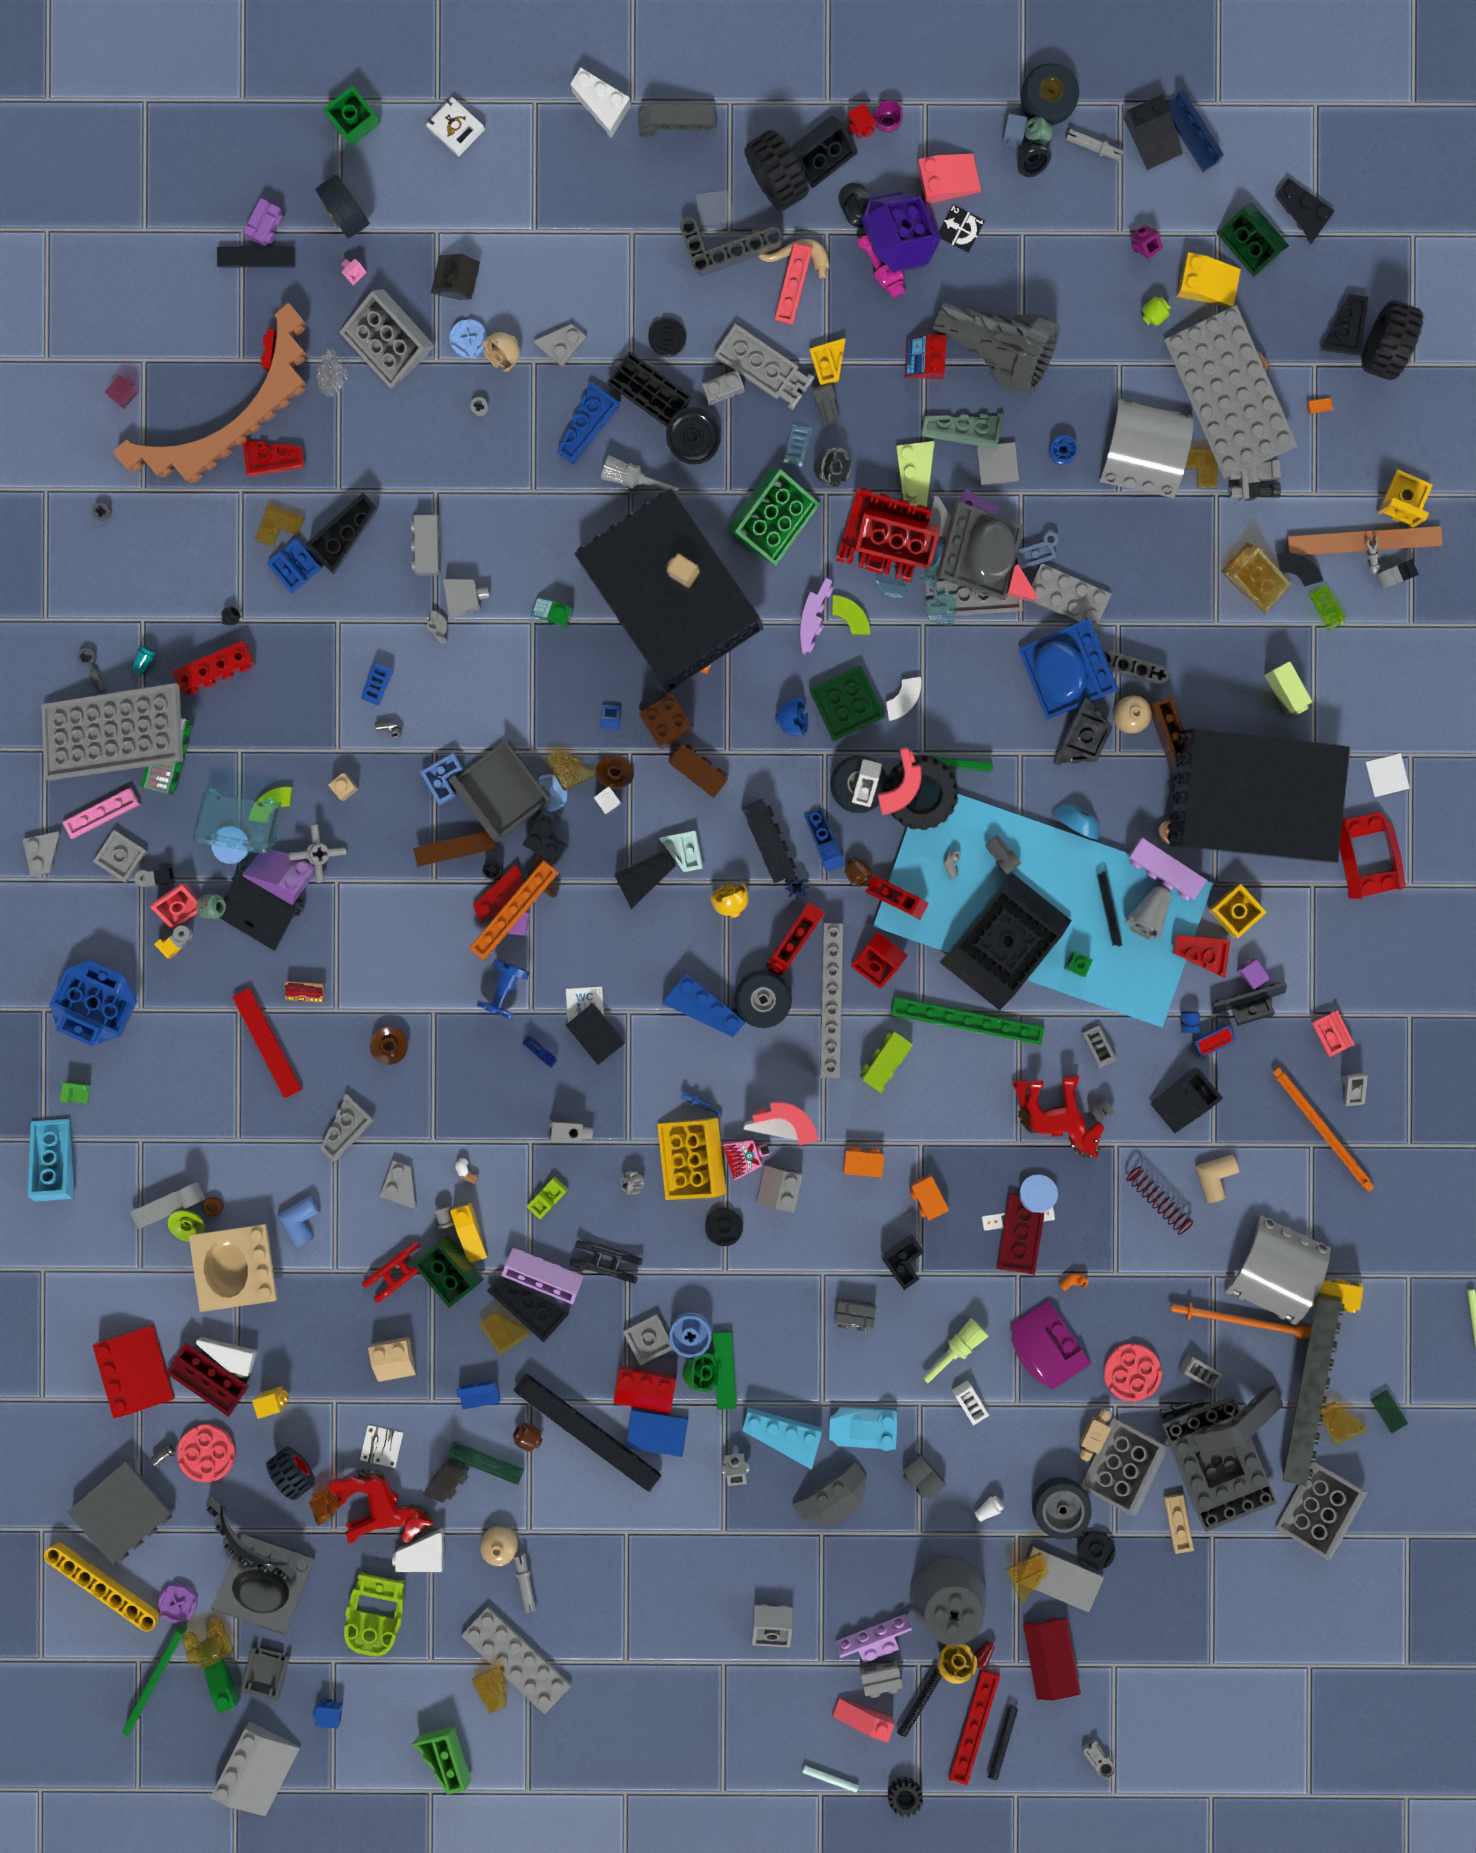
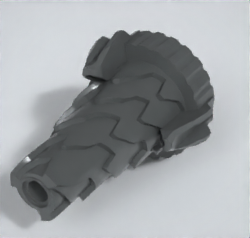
(1014, 348)

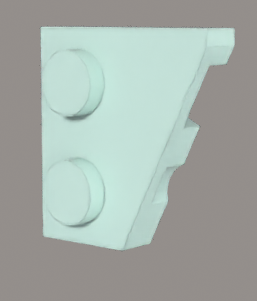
(684, 850)

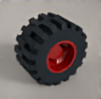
(290, 1473)

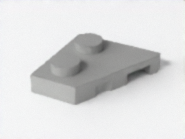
(561, 343)
(41, 852)

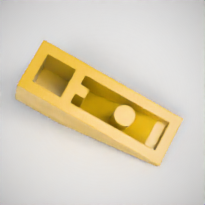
(468, 1232)

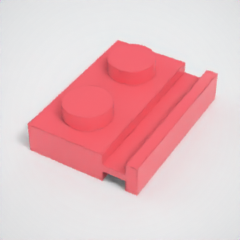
(1332, 1033)

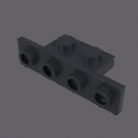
(1252, 1005)

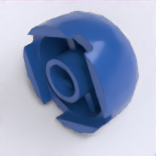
(792, 717)

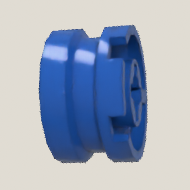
(1061, 442)

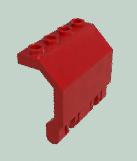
(863, 499)

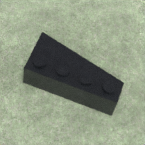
(341, 534)
(768, 840)

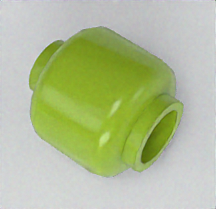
(1155, 311)

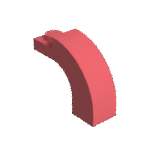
(905, 792)
(796, 1116)

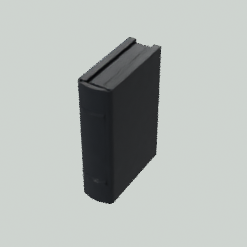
(595, 1033)

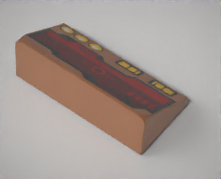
(304, 991)

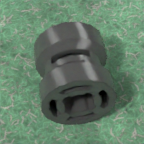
(1101, 1109)

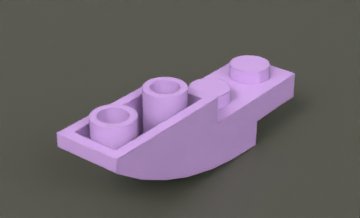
(810, 623)

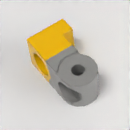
(175, 942)

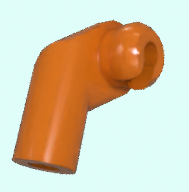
(1074, 1279)

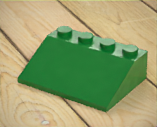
(773, 515)

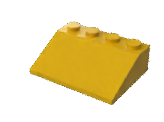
(691, 1159)

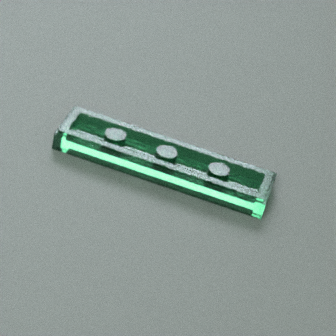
(485, 1462)

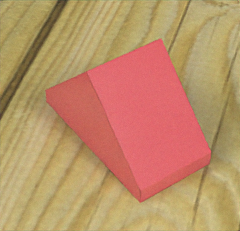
(1020, 586)

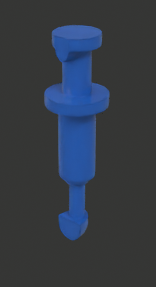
(699, 1102)

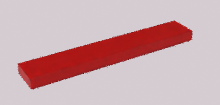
(267, 1043)
(974, 1726)

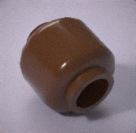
(858, 872)
(527, 1437)

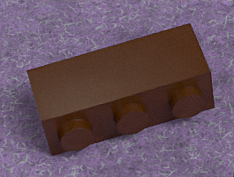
(698, 770)

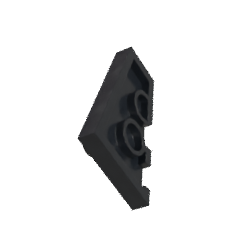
(1305, 209)

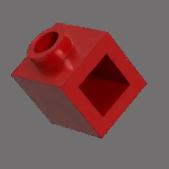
(861, 121)

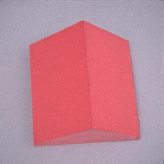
(176, 906)

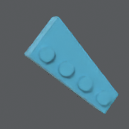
(785, 1435)

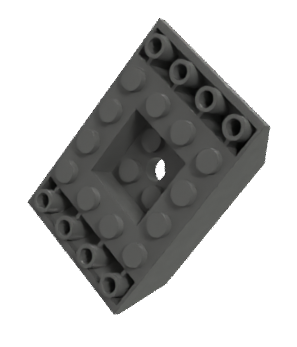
(1224, 1489)

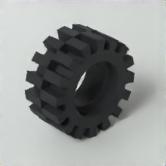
(905, 1785)

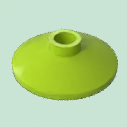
(184, 1223)

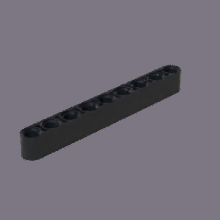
(587, 1432)

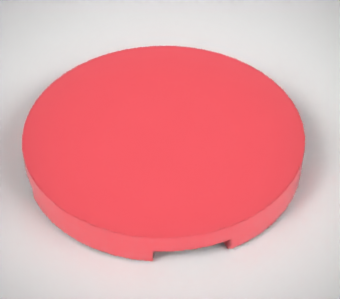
(1132, 1372)
(206, 1453)

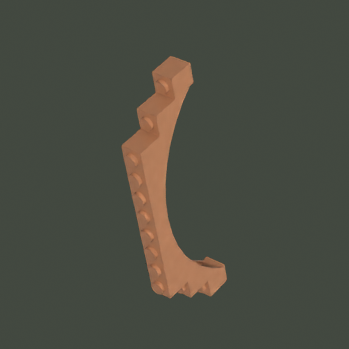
(276, 392)

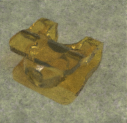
(212, 1649)

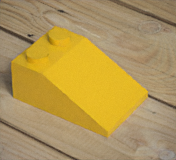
(1208, 280)

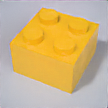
(1237, 911)

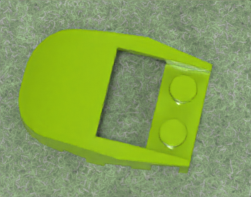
(371, 1632)

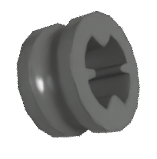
(105, 517)

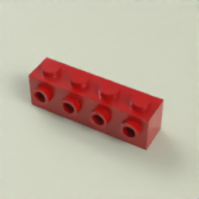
(213, 668)

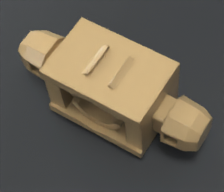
(1095, 1435)

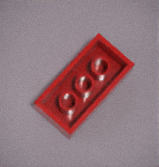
(898, 538)

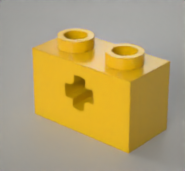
(270, 1402)

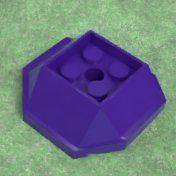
(901, 230)

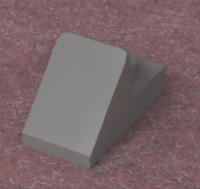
(1355, 1089)

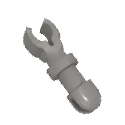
(1373, 556)

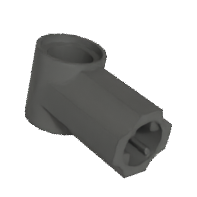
(824, 398)
(1005, 859)

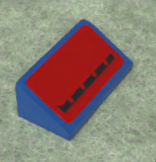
(1214, 1041)

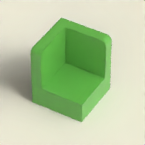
(75, 1092)

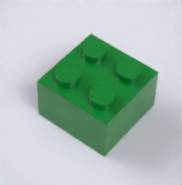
(351, 116)

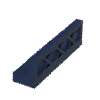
(1194, 132)

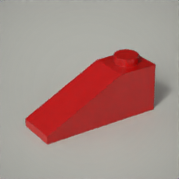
(897, 897)

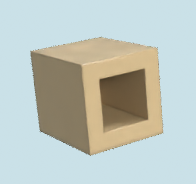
(682, 570)
(343, 786)

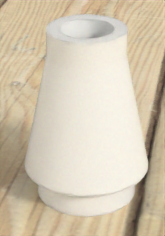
(990, 1508)

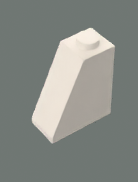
(422, 1554)

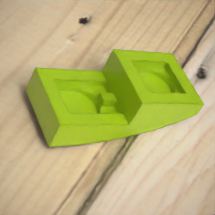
(547, 1198)

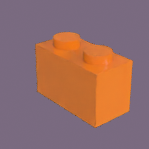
(863, 1162)
(929, 1197)

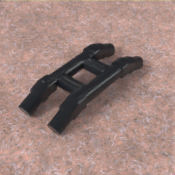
(596, 1267)

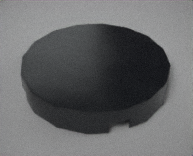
(667, 337)
(724, 1227)
(1095, 1550)

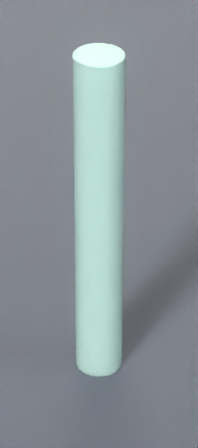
(830, 1779)

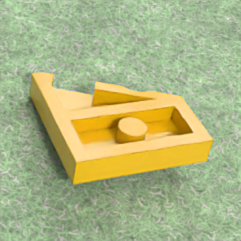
(828, 361)

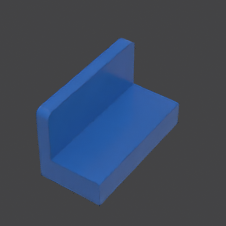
(478, 1394)

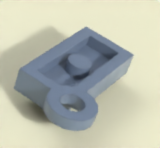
(1037, 553)

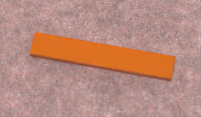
(513, 910)

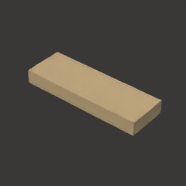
(1178, 1523)

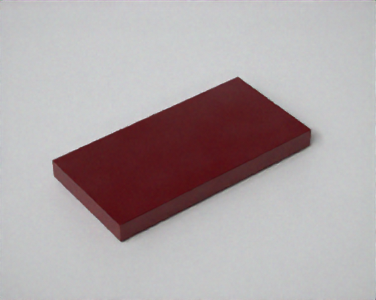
(1020, 1237)

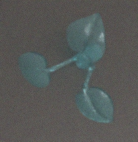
(939, 609)

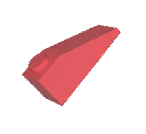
(864, 1719)

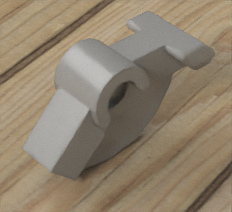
(437, 626)

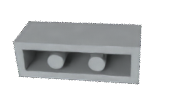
(426, 545)

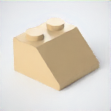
(392, 1359)

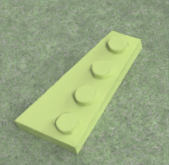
(915, 471)

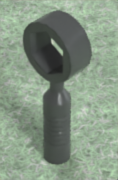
(94, 673)

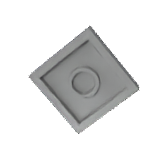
(998, 464)
(120, 856)
(648, 1339)

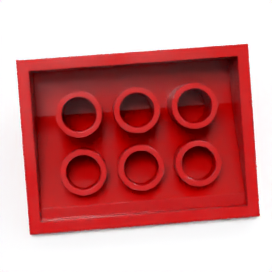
(133, 1371)

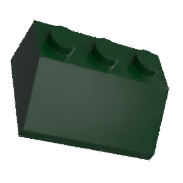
(1252, 239)
(448, 1271)

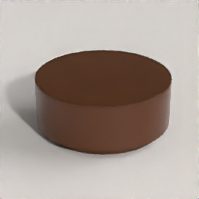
(213, 1206)

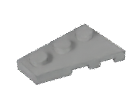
(348, 1125)

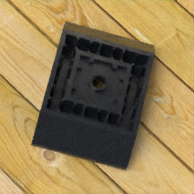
(985, 962)

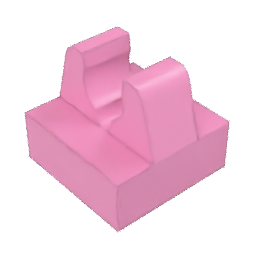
(353, 271)

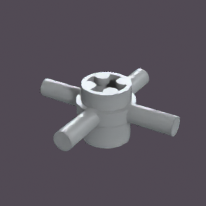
(324, 853)

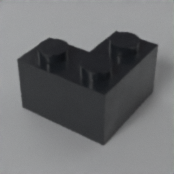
(542, 840)
(898, 1260)

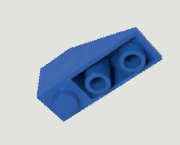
(824, 840)

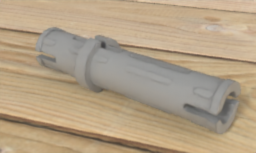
(1095, 145)
(524, 1582)

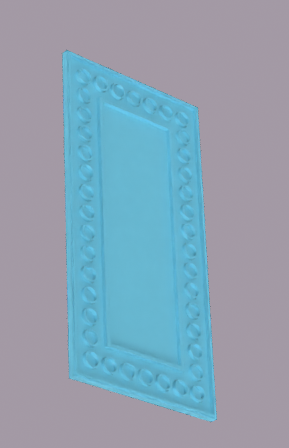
(1061, 868)

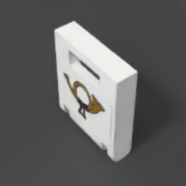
(451, 123)

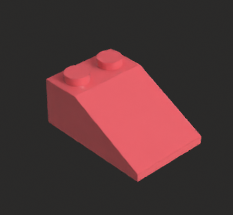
(948, 177)

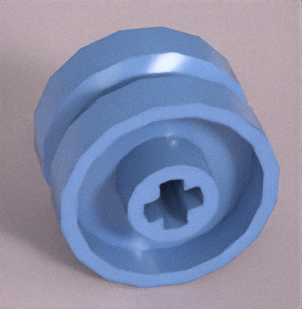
(690, 1345)

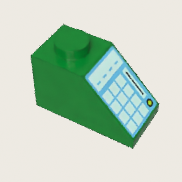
(552, 612)

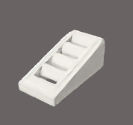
(964, 1392)

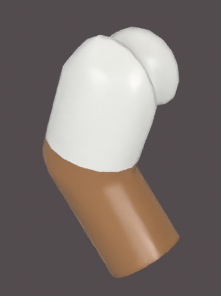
(462, 1170)

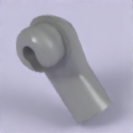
(950, 863)

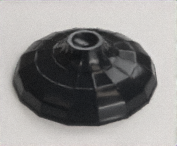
(693, 435)

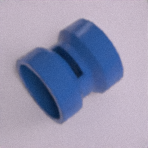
(1190, 1021)

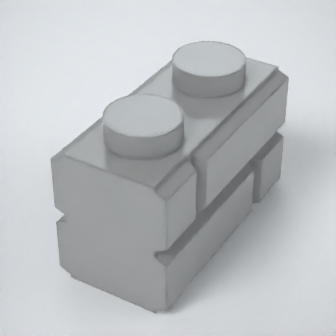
(723, 387)
(881, 1679)

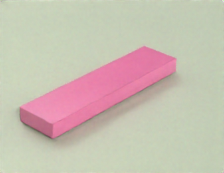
(101, 813)

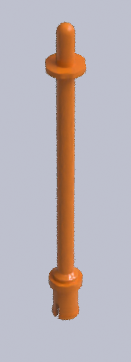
(1300, 1330)

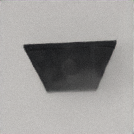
(1085, 735)

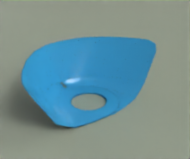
(1074, 819)

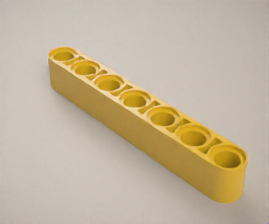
(92, 1586)

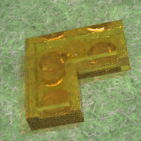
(1206, 467)
(276, 520)

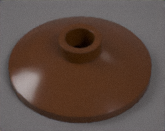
(616, 766)
(379, 1047)

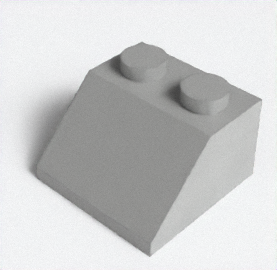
(779, 1188)
(772, 1626)

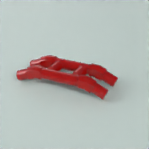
(383, 1272)

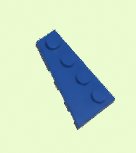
(592, 415)

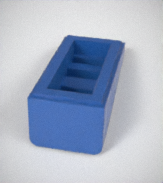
(383, 686)

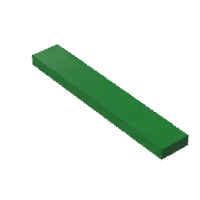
(157, 1674)

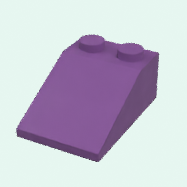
(279, 875)

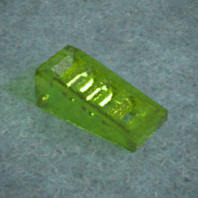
(1333, 605)

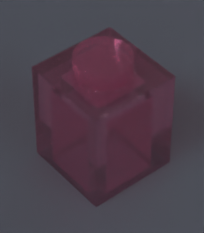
(122, 391)

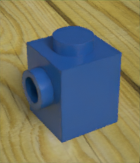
(328, 1714)

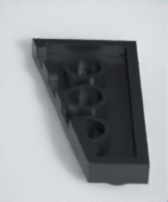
(528, 1308)

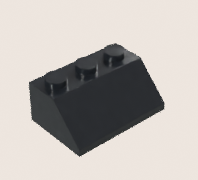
(823, 150)

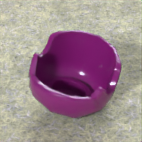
(888, 116)

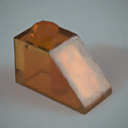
(323, 1505)

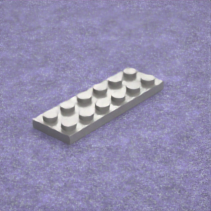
(522, 1663)

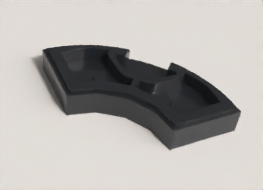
(1300, 566)

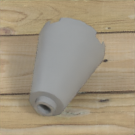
(1150, 914)

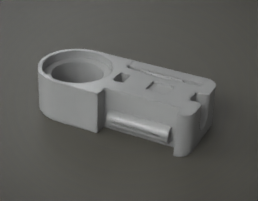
(1098, 1758)

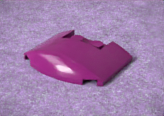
(1047, 1346)

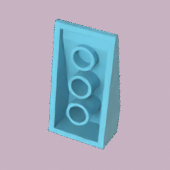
(50, 1161)

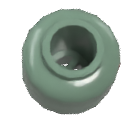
(1038, 130)
(211, 906)

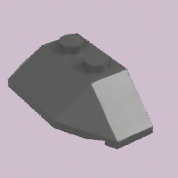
(833, 1497)

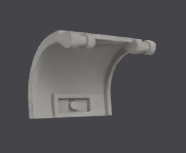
(1148, 449)
(1281, 1271)

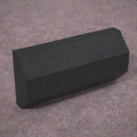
(648, 389)

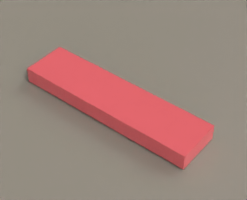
(793, 283)

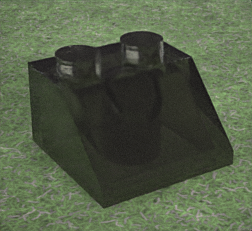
(455, 276)
(446, 1479)

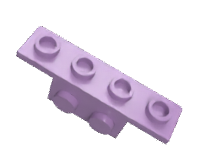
(875, 1640)

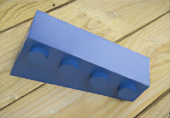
(698, 1003)

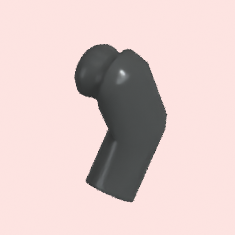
(389, 725)

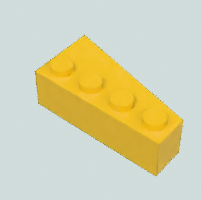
(1350, 1294)

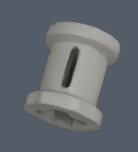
(444, 1217)

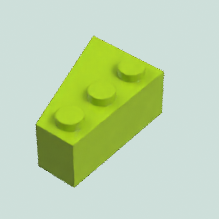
(885, 1061)

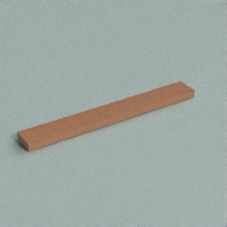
(1355, 541)

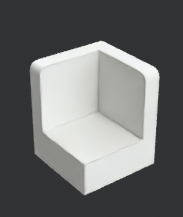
(607, 800)

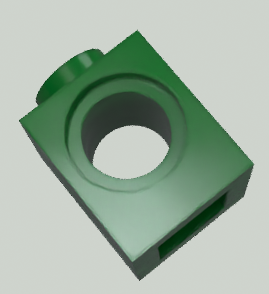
(1078, 964)

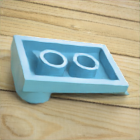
(864, 1428)

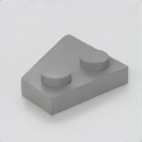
(399, 1185)

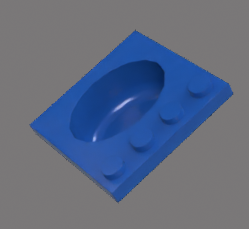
(1068, 668)

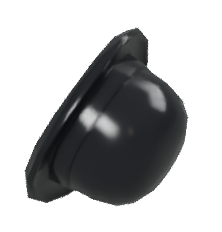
(1033, 160)

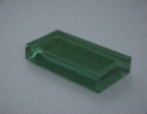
(1389, 1411)

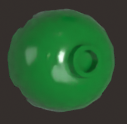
(702, 1372)

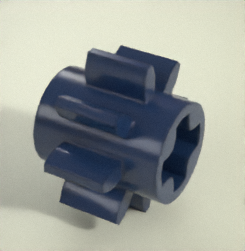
(802, 887)

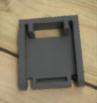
(265, 1668)

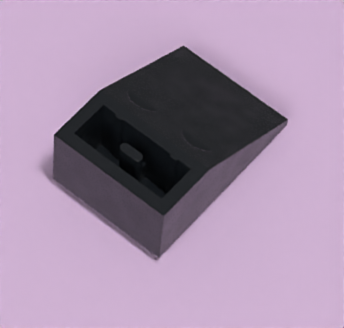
(1186, 1100)

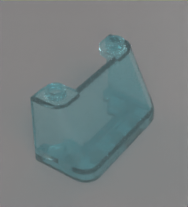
(237, 822)

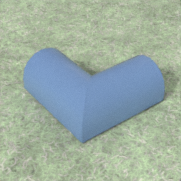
(437, 775)
(294, 1218)

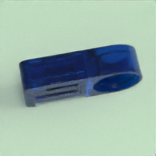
(539, 1051)

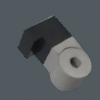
(1398, 574)
(153, 878)

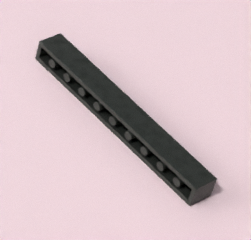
(1312, 1389)

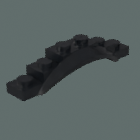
(246, 1556)

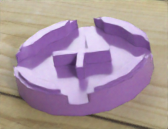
(177, 1603)

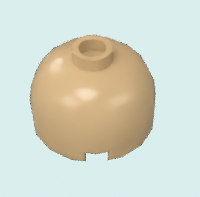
(502, 350)
(1132, 714)
(498, 1546)

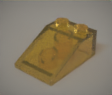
(1256, 577)

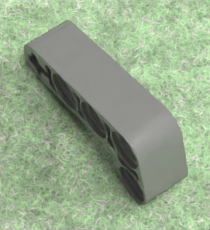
(167, 1205)

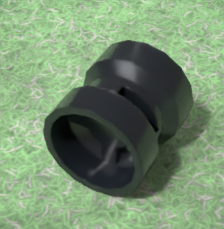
(492, 869)

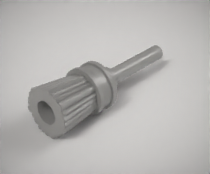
(630, 475)

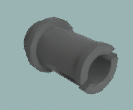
(167, 1451)

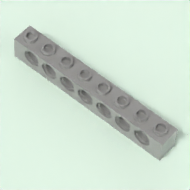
(831, 1000)

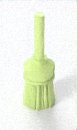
(960, 1346)

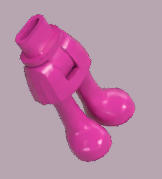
(887, 279)

